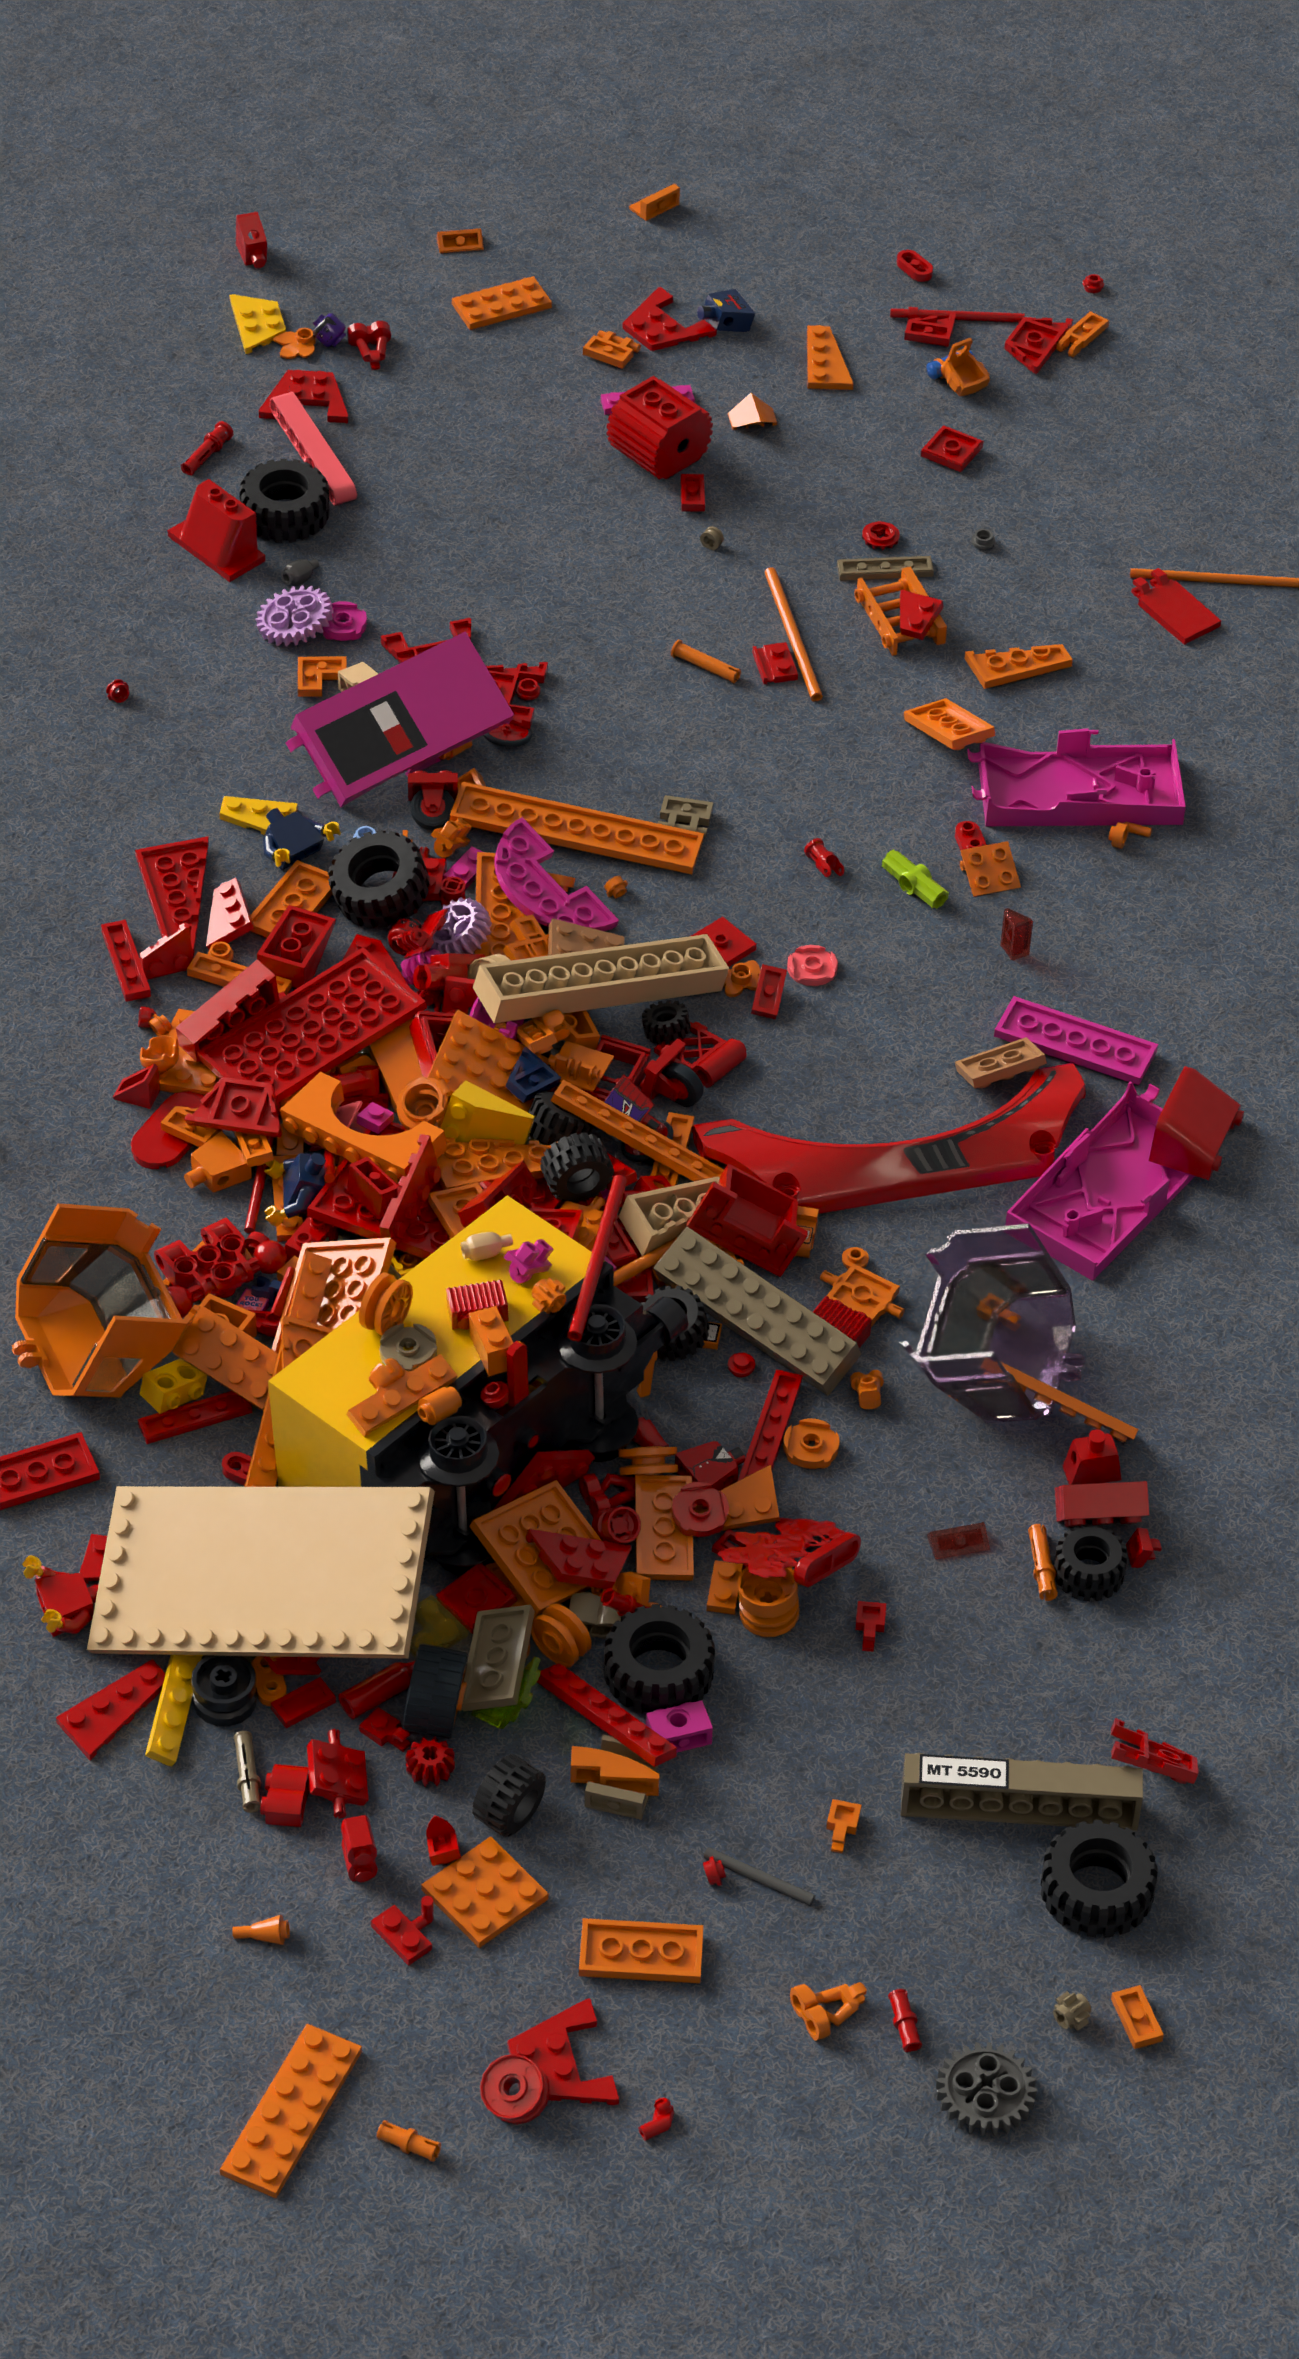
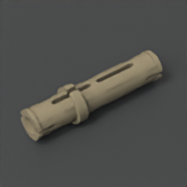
(250, 1796)

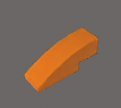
(612, 1770)

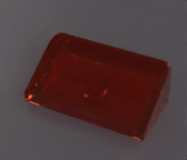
(1016, 934)
(958, 1541)

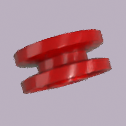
(527, 2102)

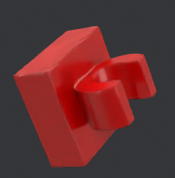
(1141, 1547)

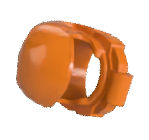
(419, 1105)

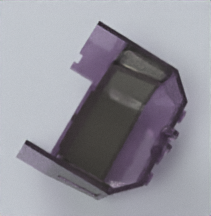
(967, 1332)

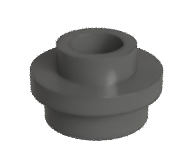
(983, 539)

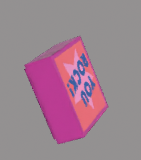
(250, 1302)

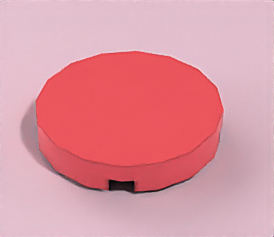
(806, 970)

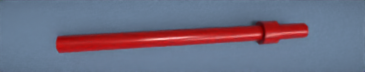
(914, 312)
(257, 1191)

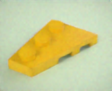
(252, 812)

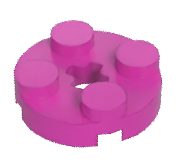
(351, 629)

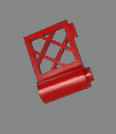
(714, 1061)

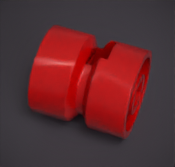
(617, 1524)

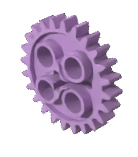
(294, 615)

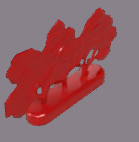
(767, 1551)

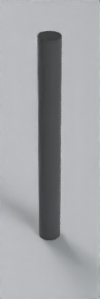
(761, 1877)

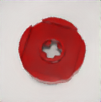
(700, 1524)

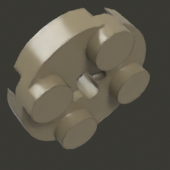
(417, 1336)

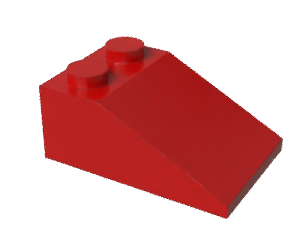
(296, 944)

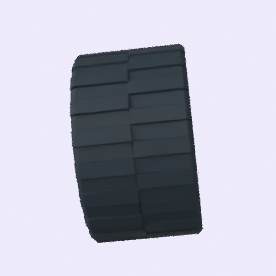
(435, 1691)

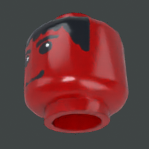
(402, 925)

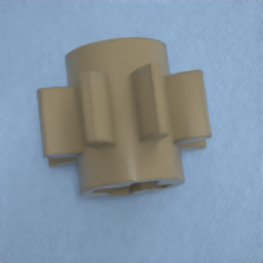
(1072, 2011)

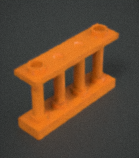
(884, 625)

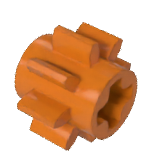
(548, 1295)

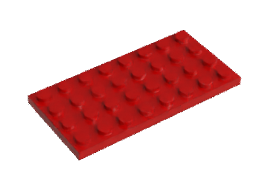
(315, 1026)

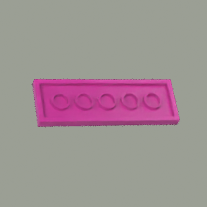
(1077, 1040)

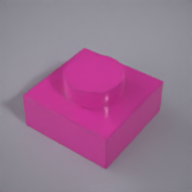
(375, 1117)

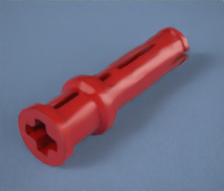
(212, 442)

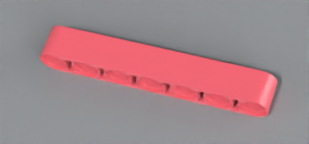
(312, 446)

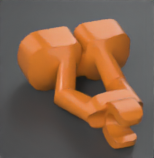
(815, 2016)

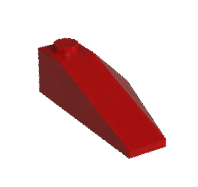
(516, 1183)

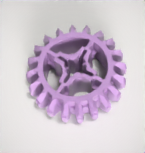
(464, 928)

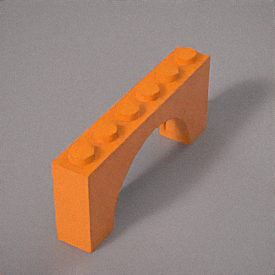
(313, 1118)

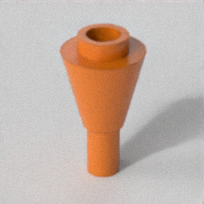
(269, 1930)

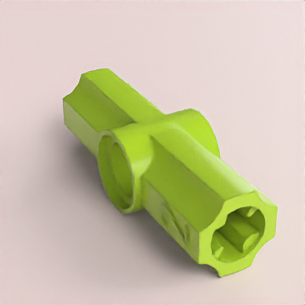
(915, 879)

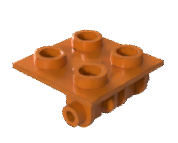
(990, 868)
(580, 1065)

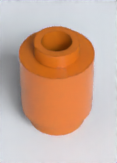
(439, 1405)

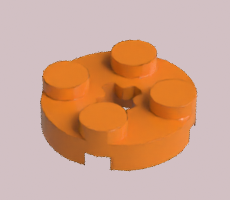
(811, 1456)

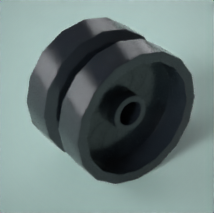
(224, 1689)

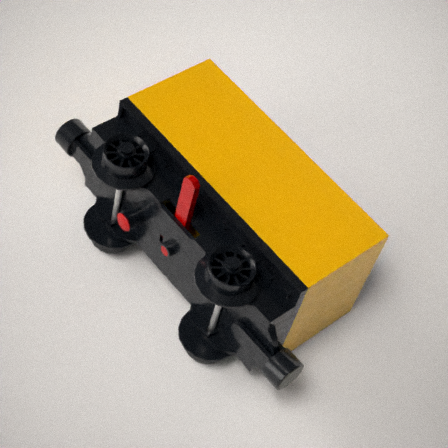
(556, 1387)

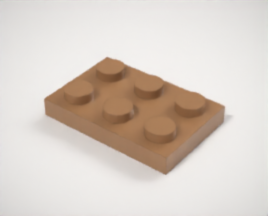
(570, 937)
(1000, 1063)

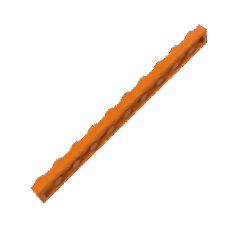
(306, 1307)

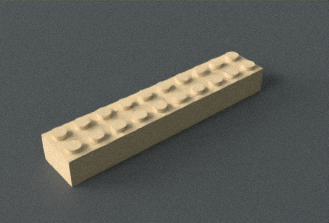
(600, 978)

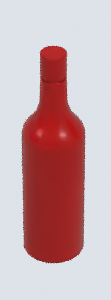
(376, 1689)

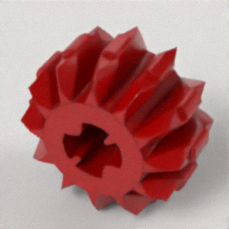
(430, 1761)

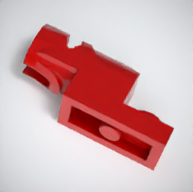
(450, 964)

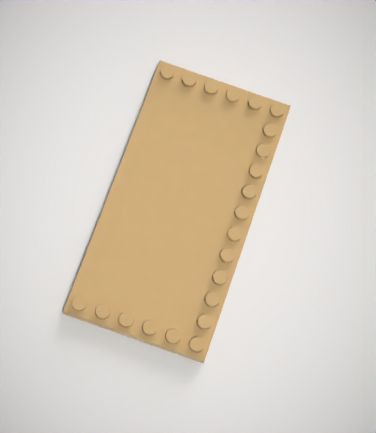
(262, 1571)

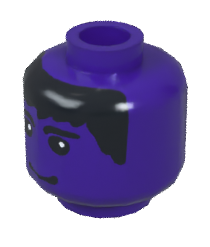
(329, 330)

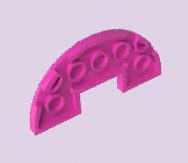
(535, 890)

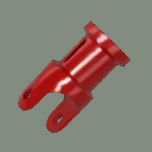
(823, 858)

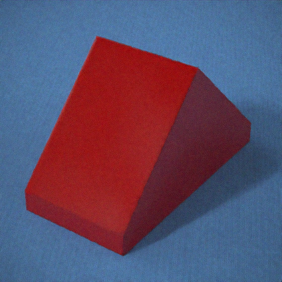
(140, 1087)

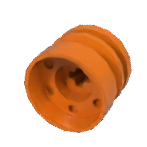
(768, 1604)

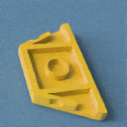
(256, 320)

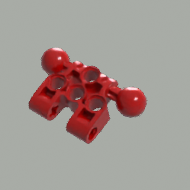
(216, 1266)

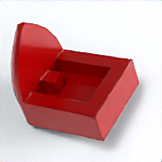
(442, 1841)

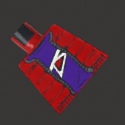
(632, 1102)

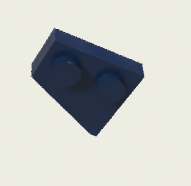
(531, 1076)

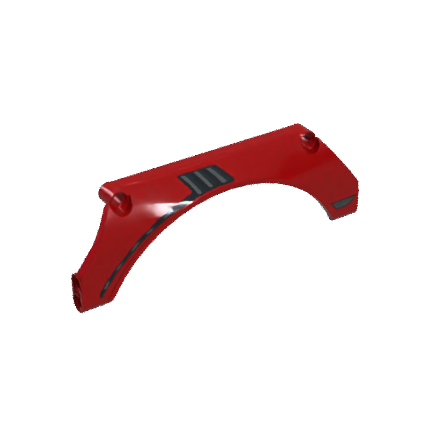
(997, 1149)

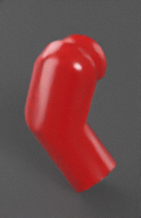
(661, 2120)

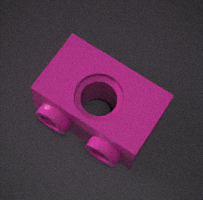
(682, 1725)

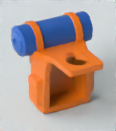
(960, 369)

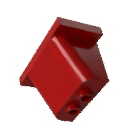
(219, 532)
(750, 1220)

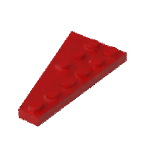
(175, 883)

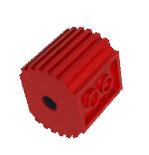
(659, 428)

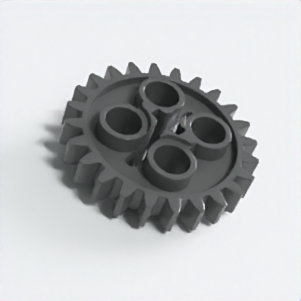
(986, 2088)

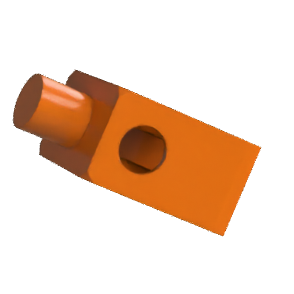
(218, 1165)

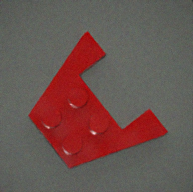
(657, 329)
(311, 389)
(398, 648)
(507, 681)
(1152, 1755)
(551, 2050)

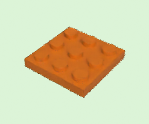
(485, 1892)

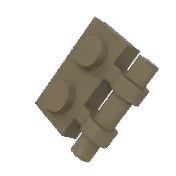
(686, 811)

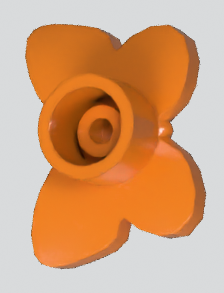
(742, 977)

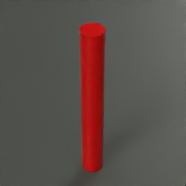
(329, 1166)

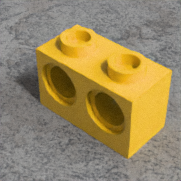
(172, 1385)

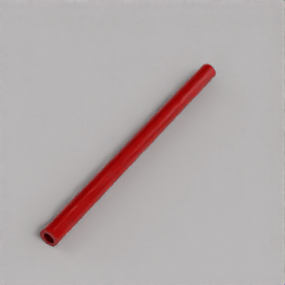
(597, 1258)

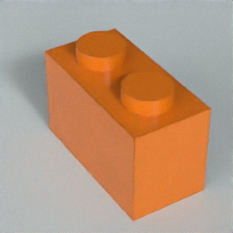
(490, 1339)

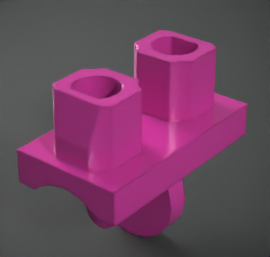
(529, 1260)

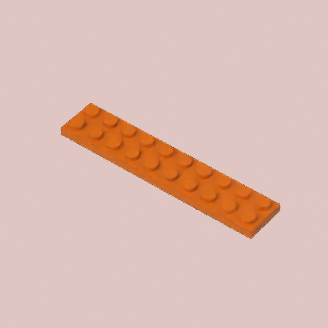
(580, 827)

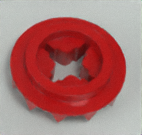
(876, 529)

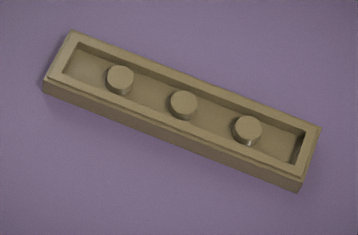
(883, 567)

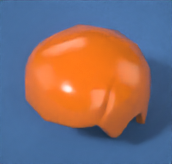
(162, 1051)

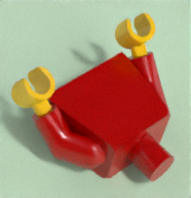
(62, 1596)

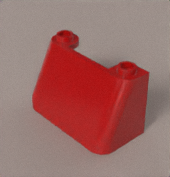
(1194, 1125)

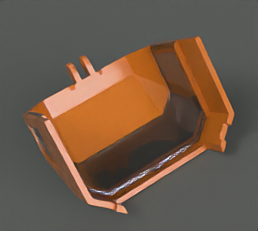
(95, 1303)

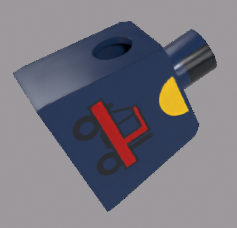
(727, 311)

